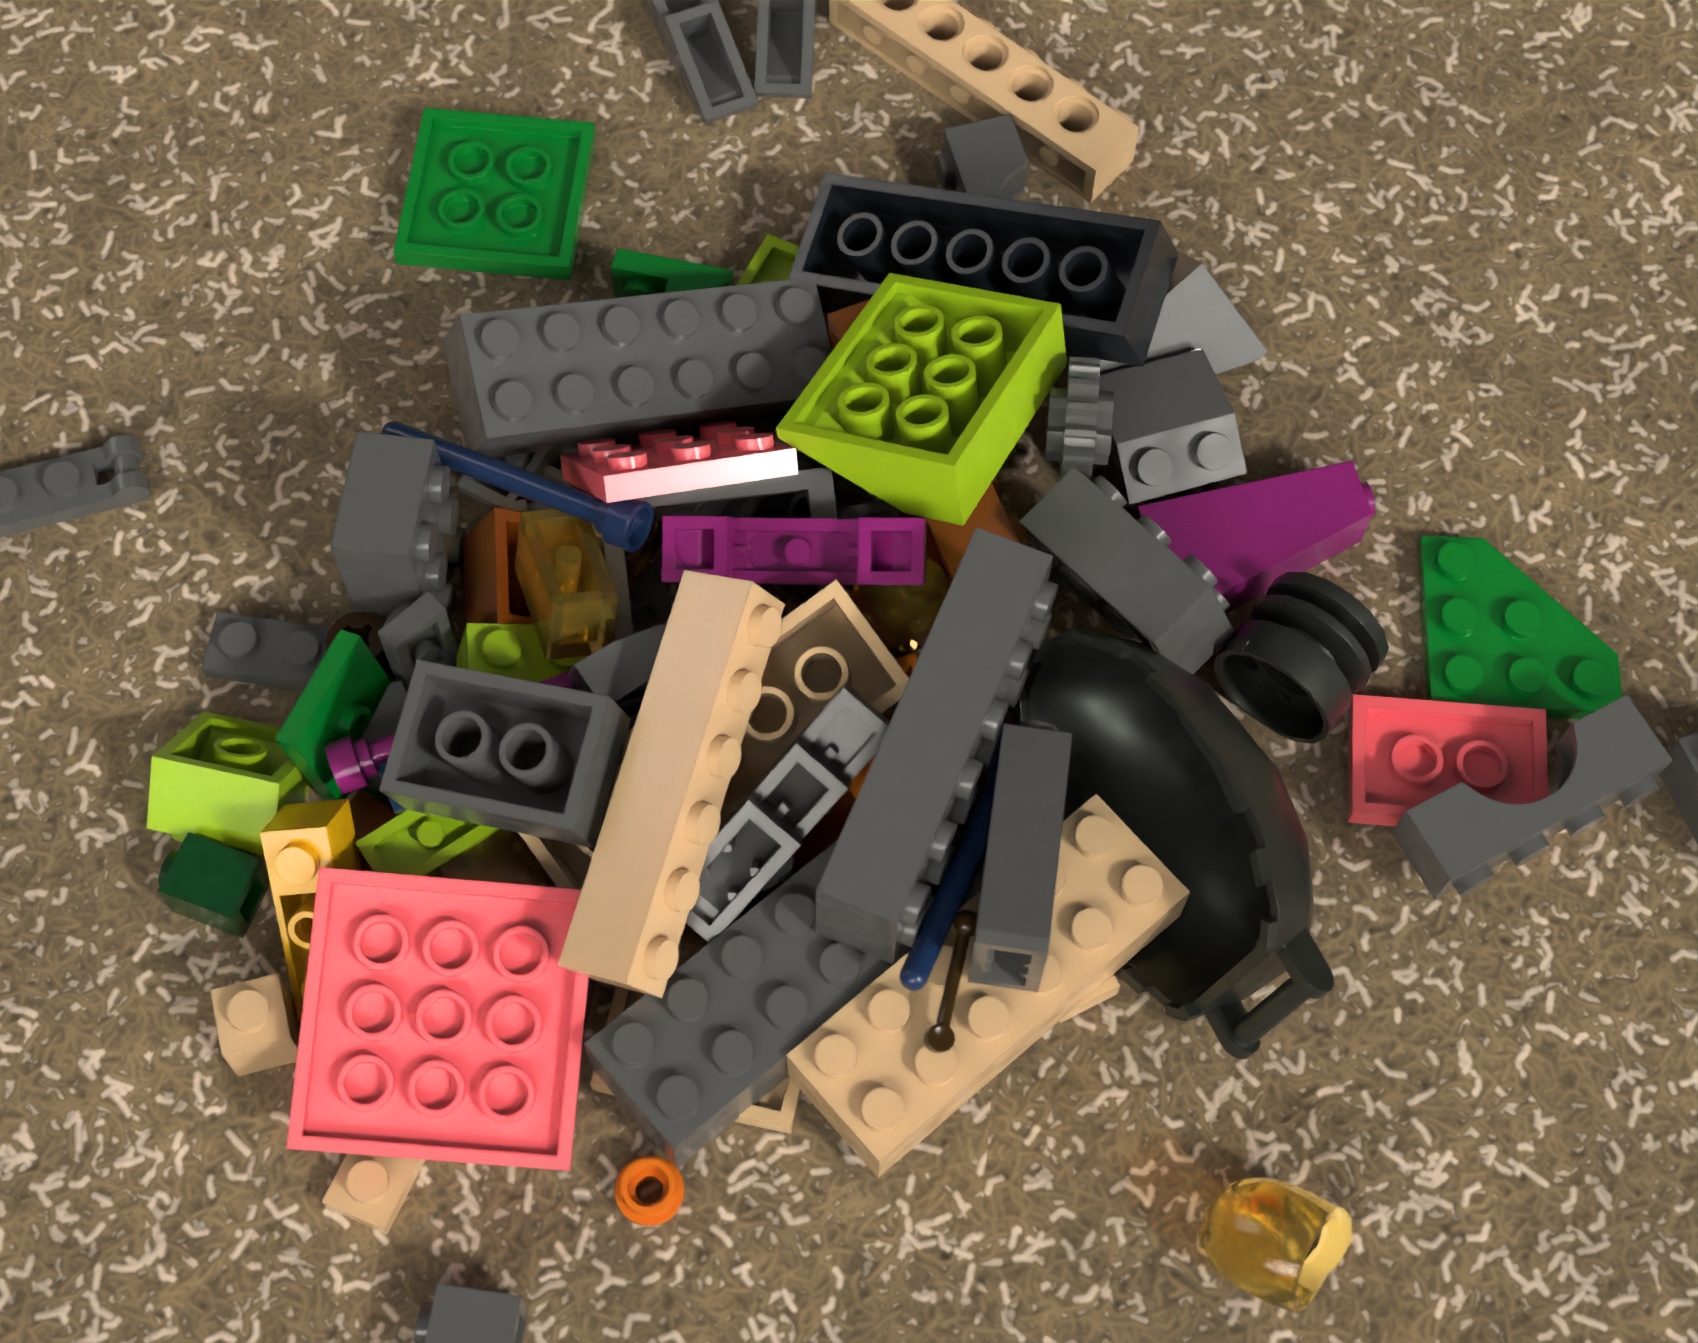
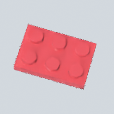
(1419, 748)

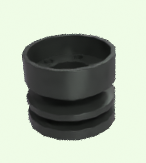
(1301, 656)

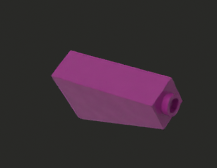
(1267, 526)

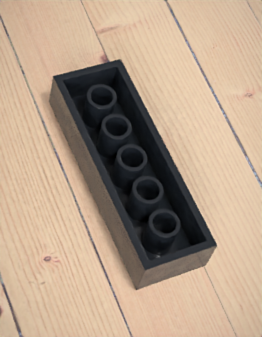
(1097, 265)

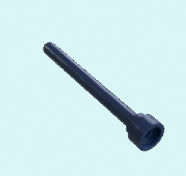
(620, 522)
(950, 891)

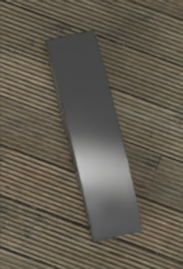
(785, 808)

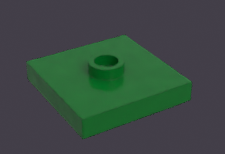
(331, 707)

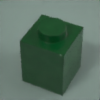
(213, 884)

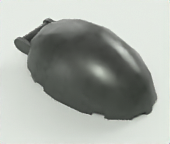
(1208, 810)

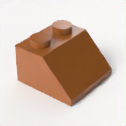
(490, 576)

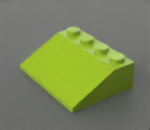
(929, 393)

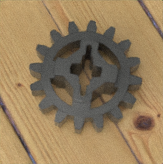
(1080, 419)

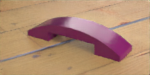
(797, 550)

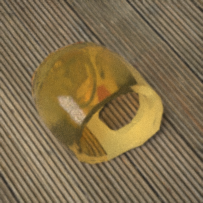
(1262, 1234)

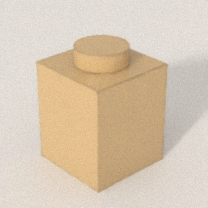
(256, 1024)

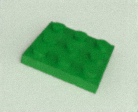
(496, 194)

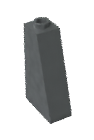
(1021, 857)

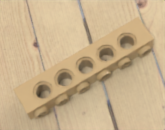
(991, 76)

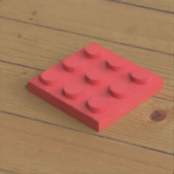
(676, 463)

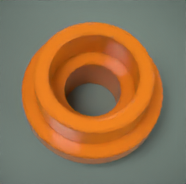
(649, 1169)

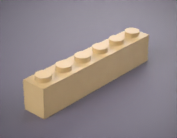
(673, 783)

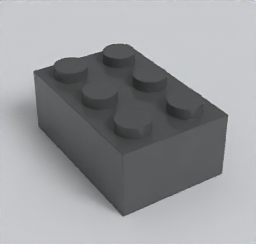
(397, 525)
(1129, 570)
(506, 753)

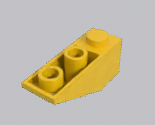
(294, 848)

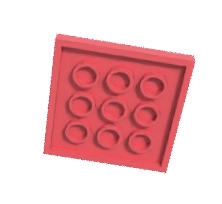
(439, 1022)

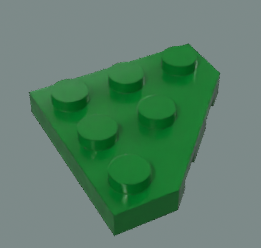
(1503, 638)

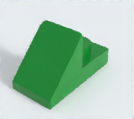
(648, 274)

